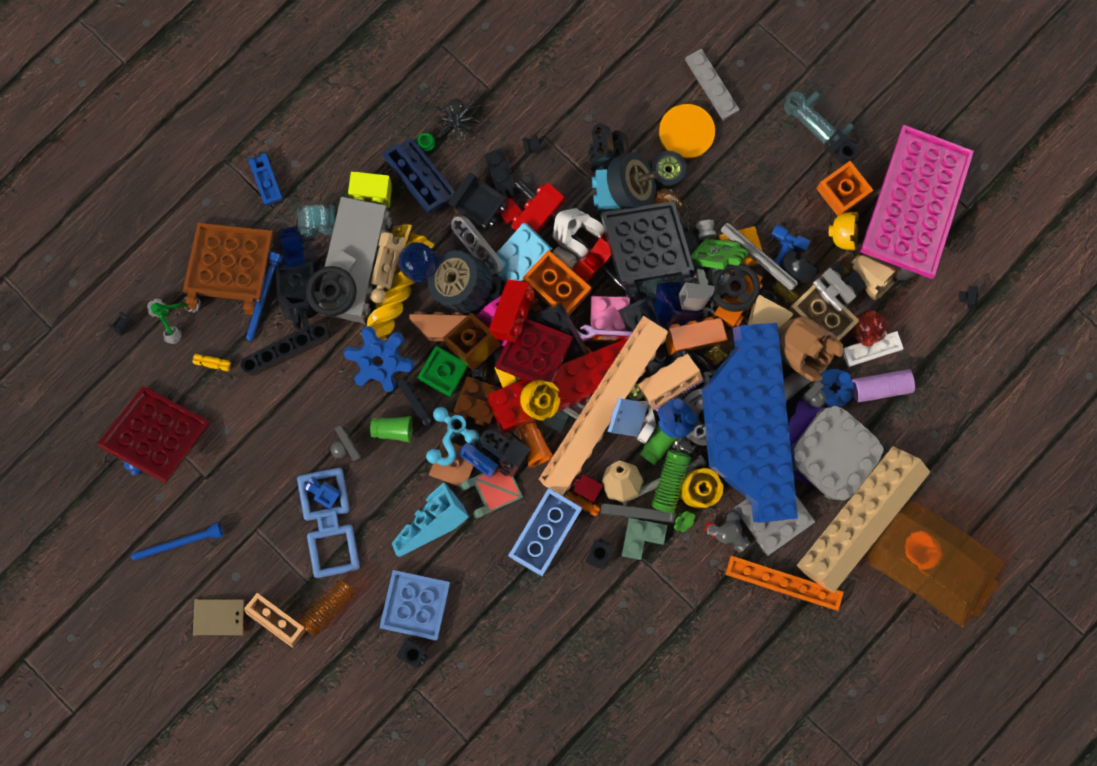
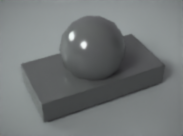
(813, 394)
(343, 447)

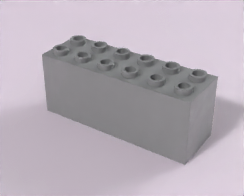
(357, 234)

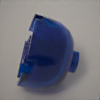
(417, 261)

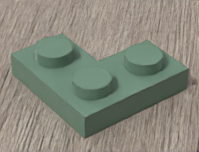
(641, 531)

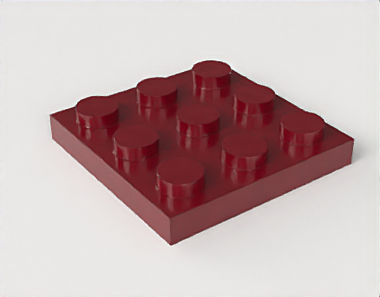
(535, 353)

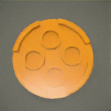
(687, 131)

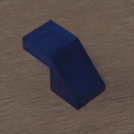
(292, 246)

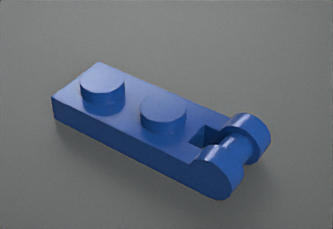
(265, 179)

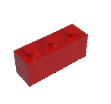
(540, 209)
(512, 310)

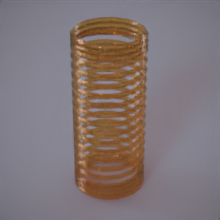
(313, 629)

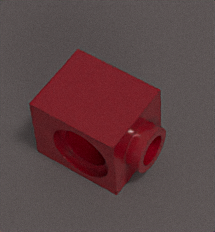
(587, 488)

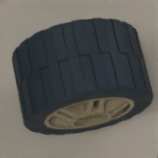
(460, 281)

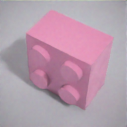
(605, 313)

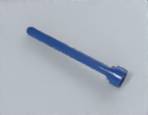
(273, 260)
(214, 531)

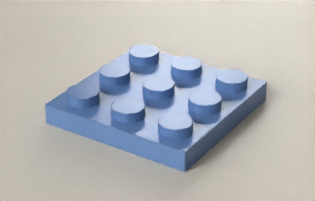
(415, 605)

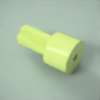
(636, 393)

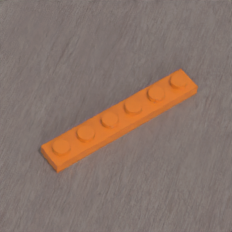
(783, 583)

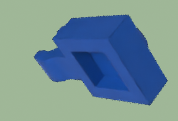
(325, 494)

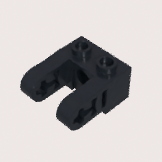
(506, 455)

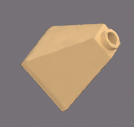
(766, 311)

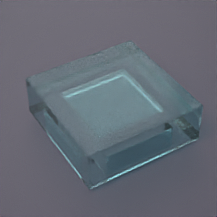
(557, 421)

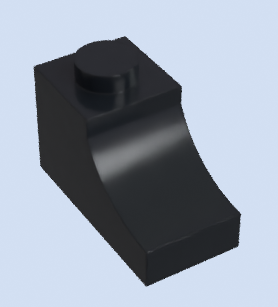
(849, 278)

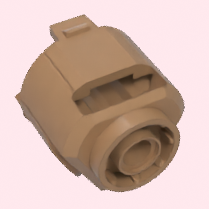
(807, 347)

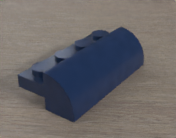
(419, 175)

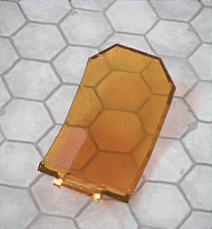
(936, 562)

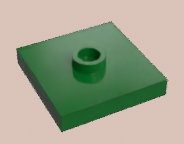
(443, 371)

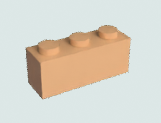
(670, 381)
(274, 620)

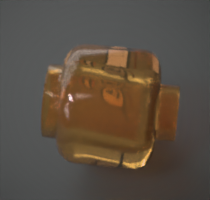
(667, 195)

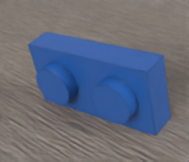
(478, 460)

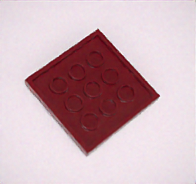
(153, 434)

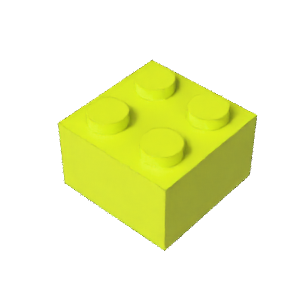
(370, 188)

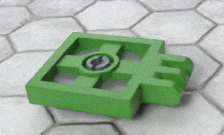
(718, 254)

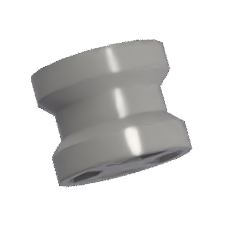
(705, 229)

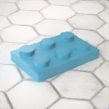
(521, 253)

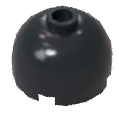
(799, 267)

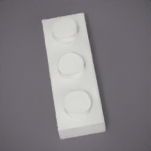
(859, 353)

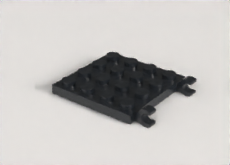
(647, 244)

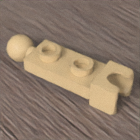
(385, 265)

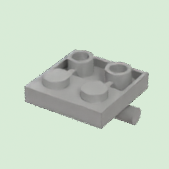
(834, 289)

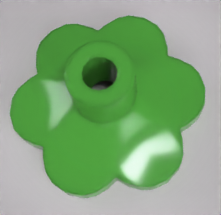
(684, 521)

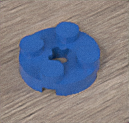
(845, 385)
(683, 412)

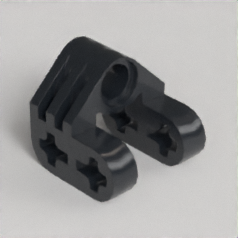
(599, 156)

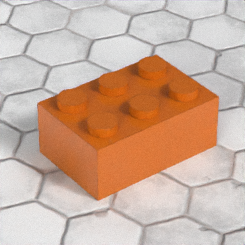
(556, 283)

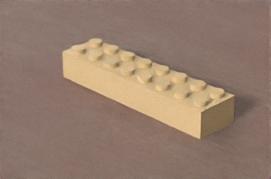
(863, 518)

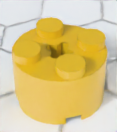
(709, 482)

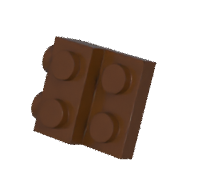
(474, 402)

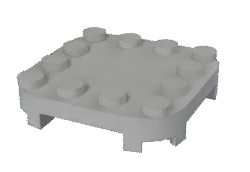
(836, 453)

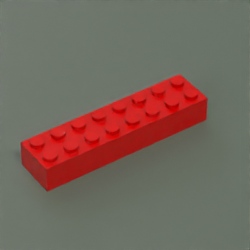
(574, 380)

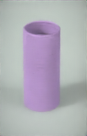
(878, 385)

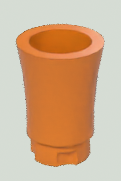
(532, 437)

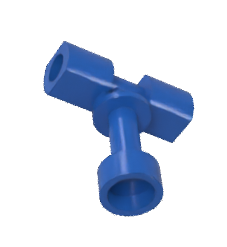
(788, 241)

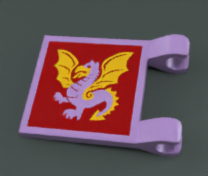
(603, 335)

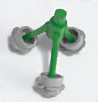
(161, 310)

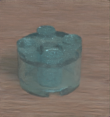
(316, 219)

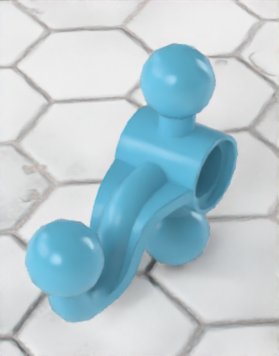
(471, 436)

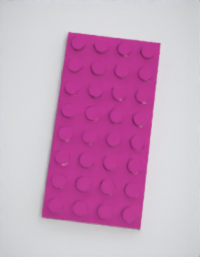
(917, 202)

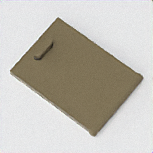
(218, 617)

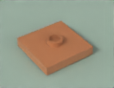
(454, 473)

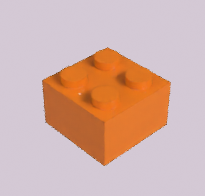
(844, 189)

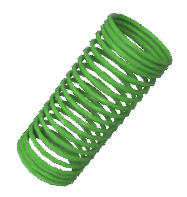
(679, 460)

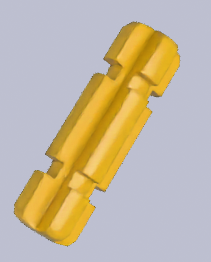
(211, 362)

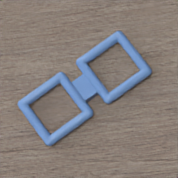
(328, 523)

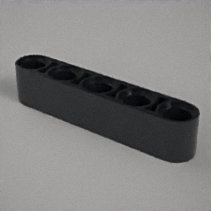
(278, 356)

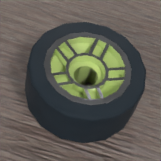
(675, 163)

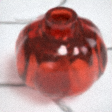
(870, 328)

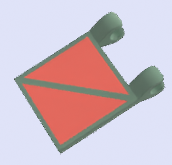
(494, 491)

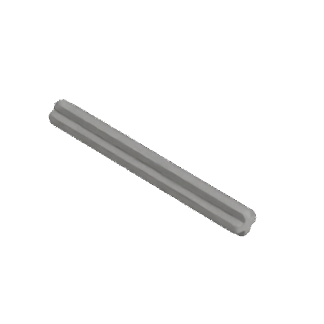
(760, 257)

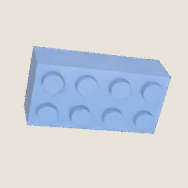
(545, 532)

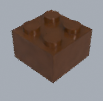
(471, 341)

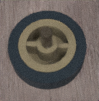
(631, 181)

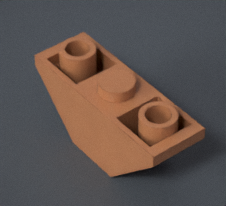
(436, 326)

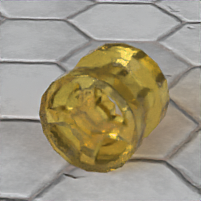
(716, 355)

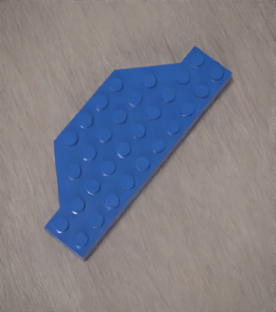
(750, 424)

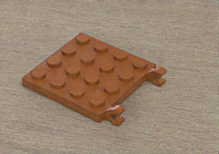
(227, 264)

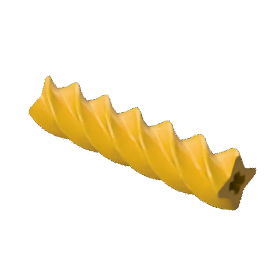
(383, 316)

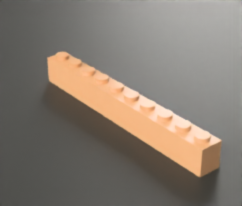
(598, 411)

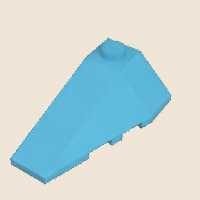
(437, 518)

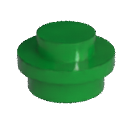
(425, 142)

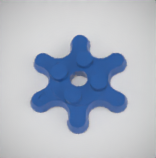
(385, 349)

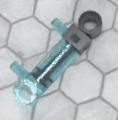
(833, 139)

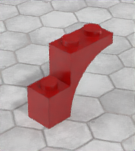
(592, 263)

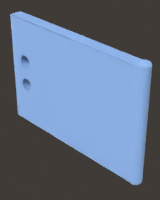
(628, 417)

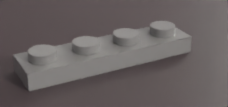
(712, 84)

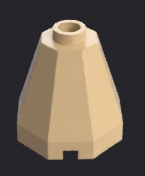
(876, 274)
(622, 481)

